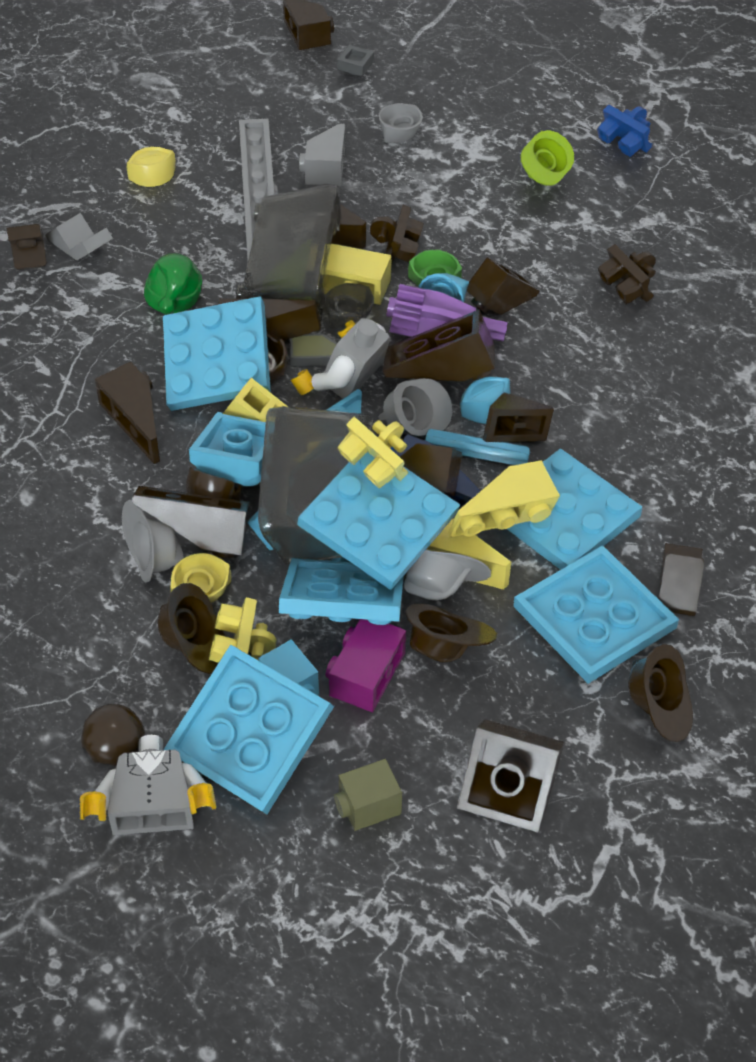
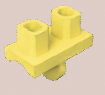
(386, 462)
(240, 621)

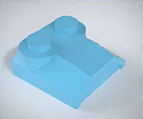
(230, 449)

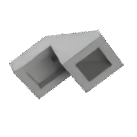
(77, 238)

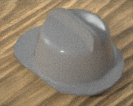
(418, 406)
(149, 541)
(441, 574)

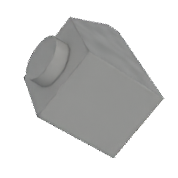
(324, 157)

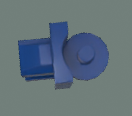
(628, 125)

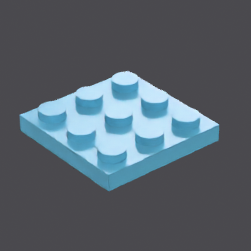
(214, 352)
(584, 516)
(376, 527)
(337, 592)
(595, 613)
(249, 728)

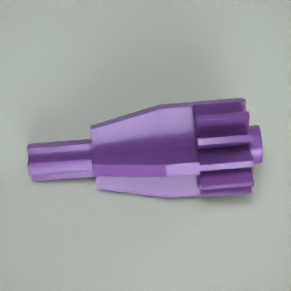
(423, 309)

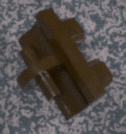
(399, 235)
(633, 270)

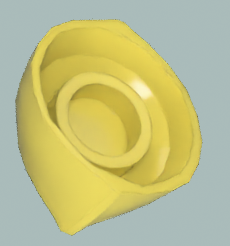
(151, 166)
(203, 571)

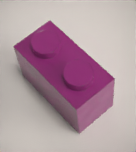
(366, 663)

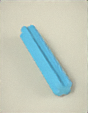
(477, 448)

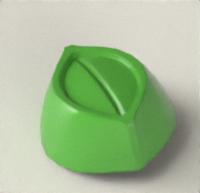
(432, 262)

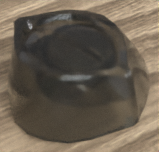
(348, 303)

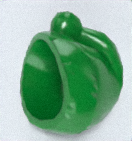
(173, 284)

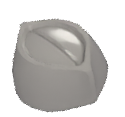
(399, 122)

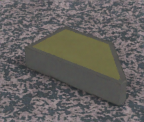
(311, 350)

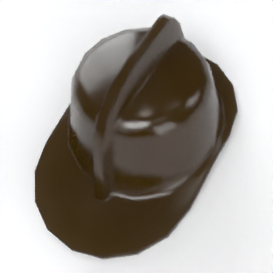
(189, 625)
(445, 634)
(662, 691)

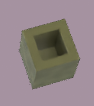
(368, 795)

